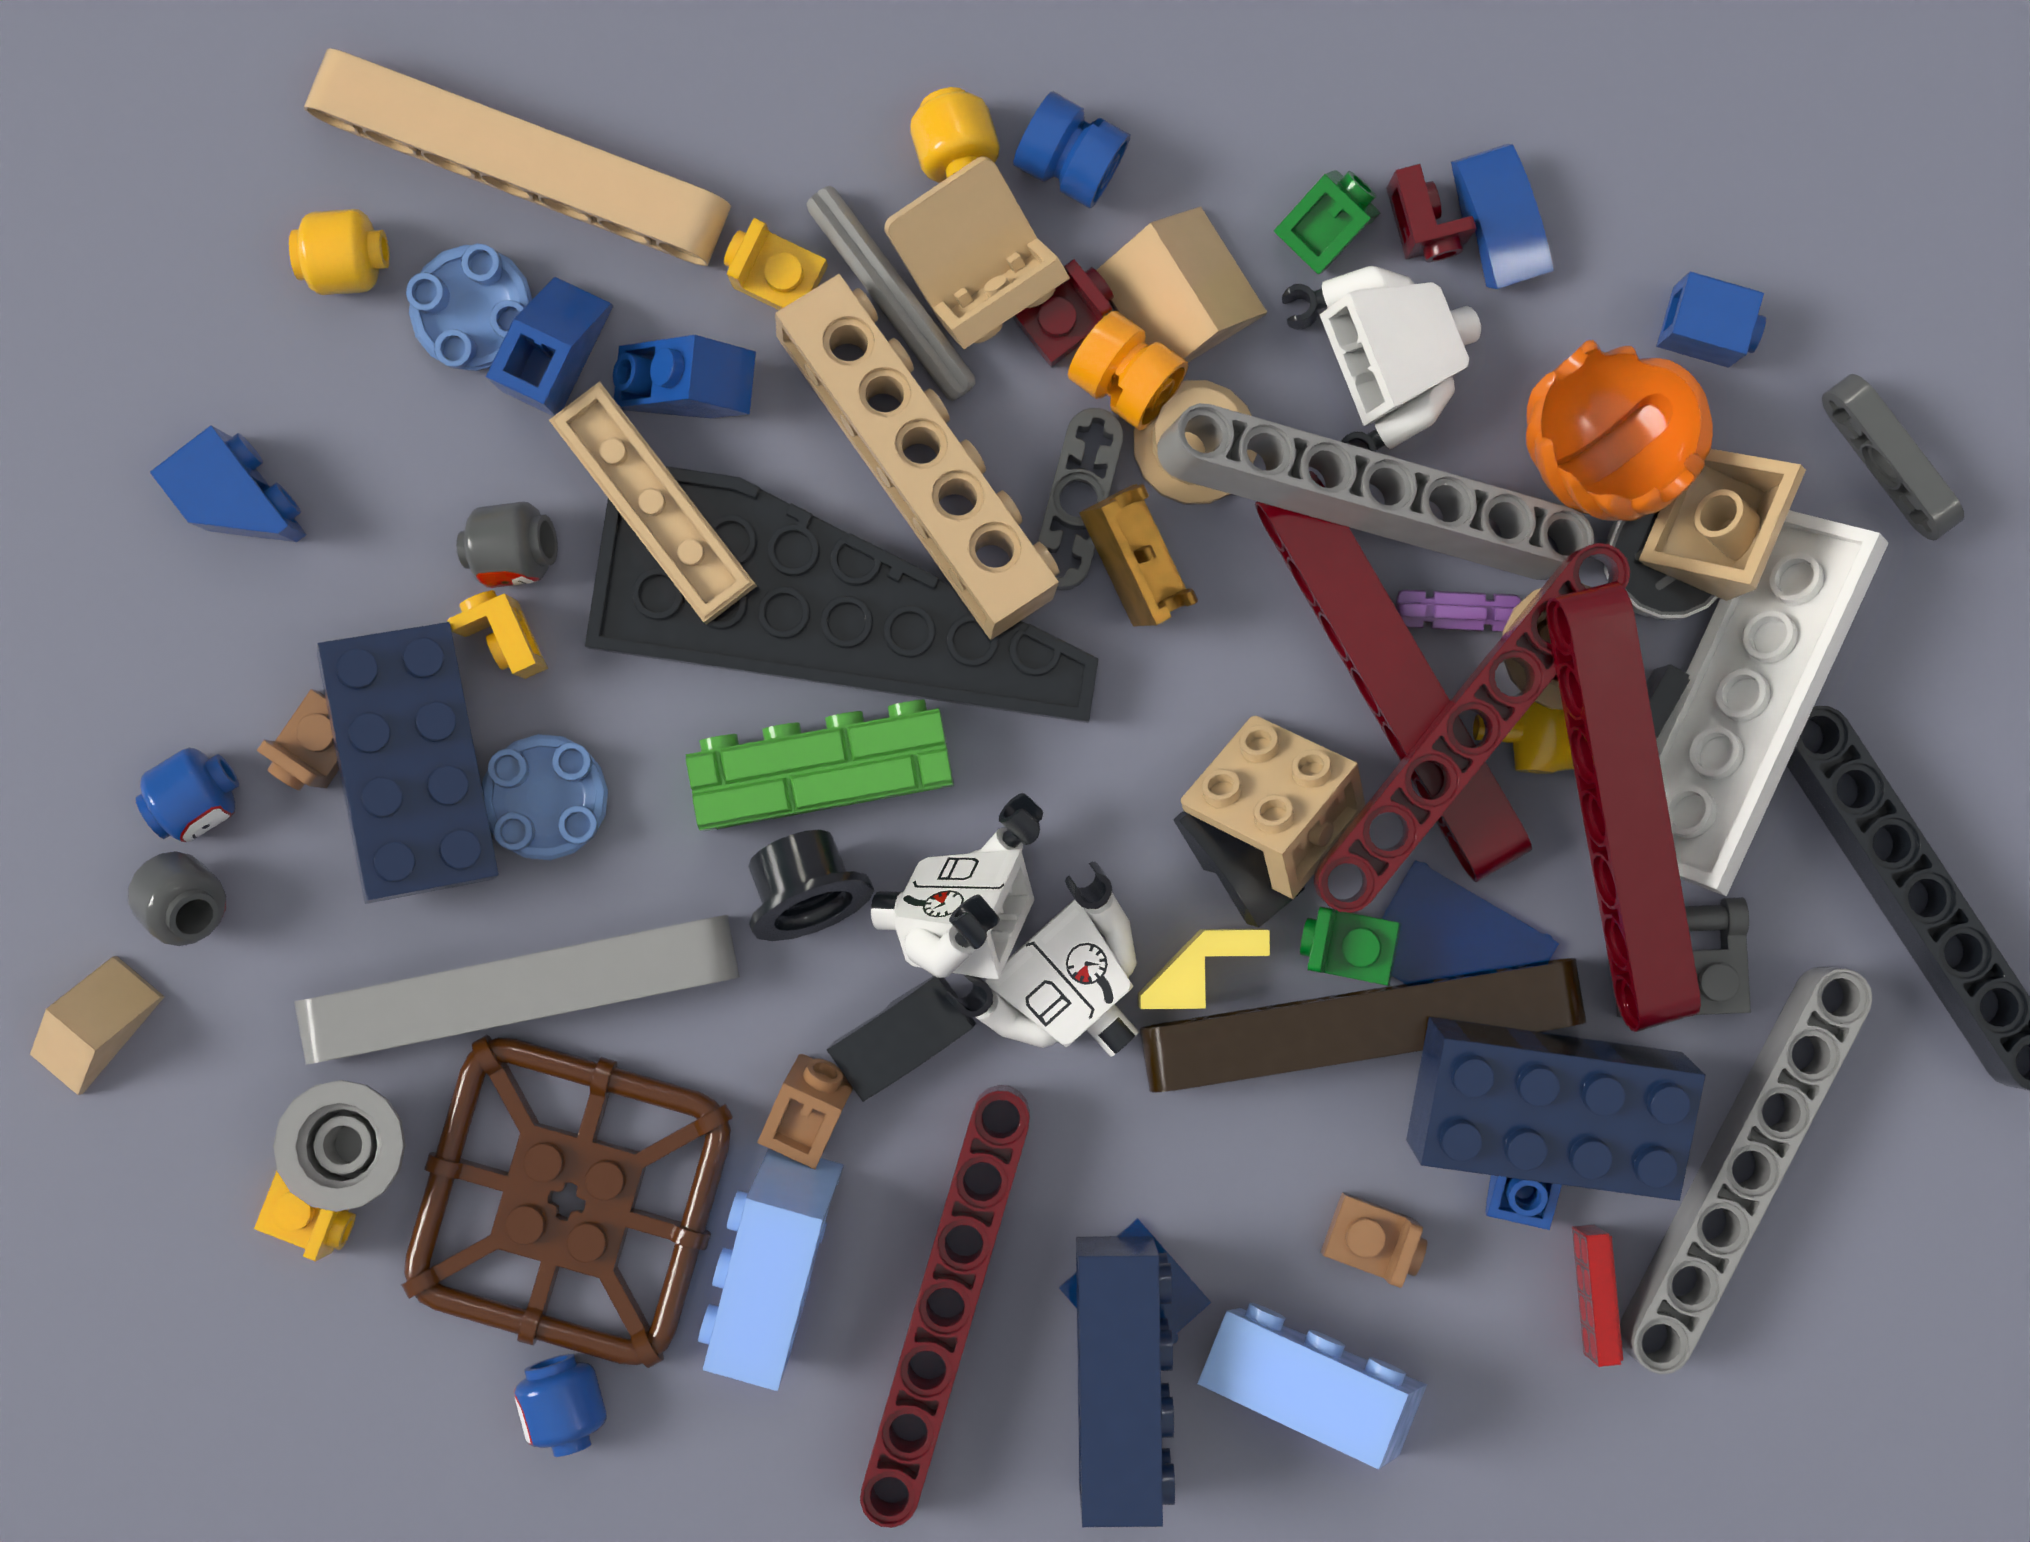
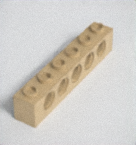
(838, 316)

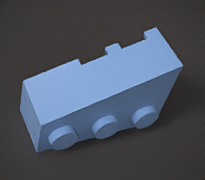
(768, 1269)
(1312, 1385)

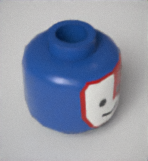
(187, 794)
(560, 1404)

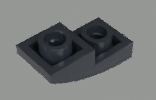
(1238, 867)
(899, 1038)

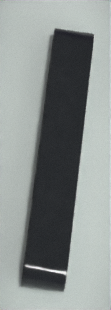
(1890, 882)

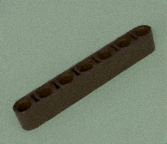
(1354, 1025)

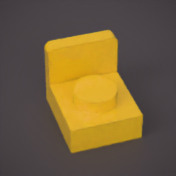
(771, 266)
(511, 639)
(300, 1224)

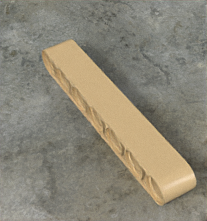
(517, 157)

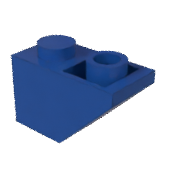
(549, 345)
(684, 377)
(221, 490)

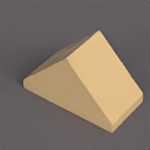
(93, 1023)

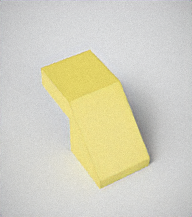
(1182, 979)

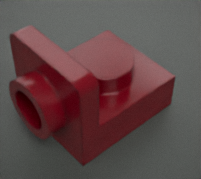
(1415, 211)
(1068, 315)

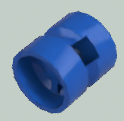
(1071, 149)

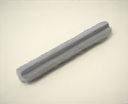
(891, 293)

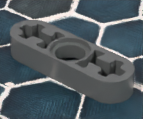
(1074, 450)
(1892, 457)

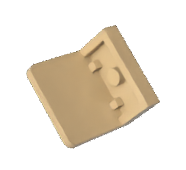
(974, 253)

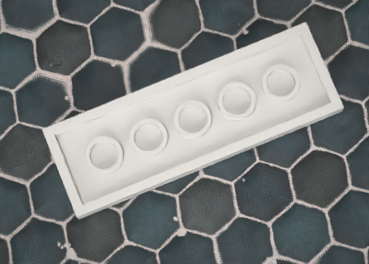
(1756, 690)

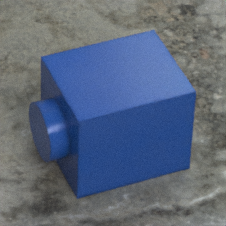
(1712, 320)

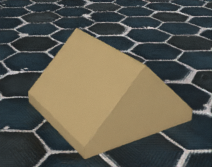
(1181, 285)
(1724, 523)

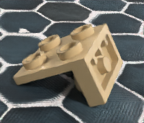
(1279, 798)

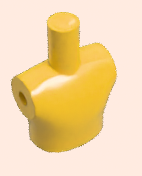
(1537, 740)

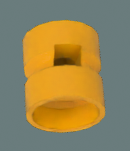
(1122, 366)

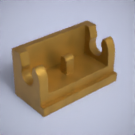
(1136, 557)

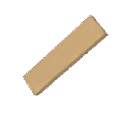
(652, 503)

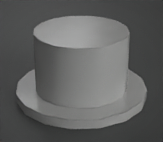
(339, 1145)

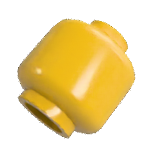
(952, 132)
(338, 252)

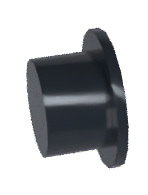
(804, 886)

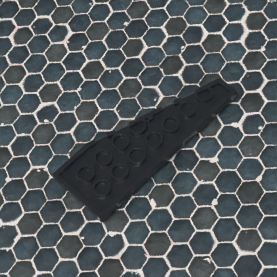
(826, 613)

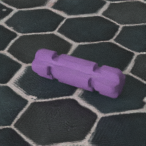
(1455, 609)

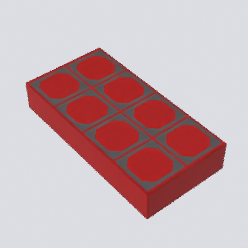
(1597, 1295)

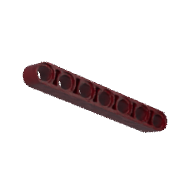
(1393, 678)
(1439, 744)
(1624, 805)
(943, 1335)

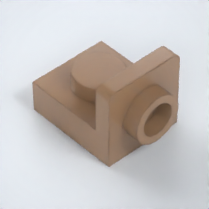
(304, 747)
(806, 1110)
(1375, 1240)

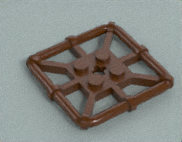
(531, 1222)

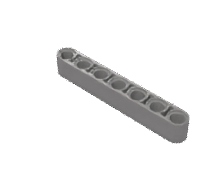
(1348, 501)
(516, 989)
(1773, 1152)

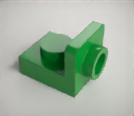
(1328, 219)
(1351, 945)

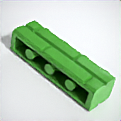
(819, 768)

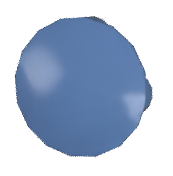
(466, 304)
(544, 797)

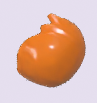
(1618, 432)

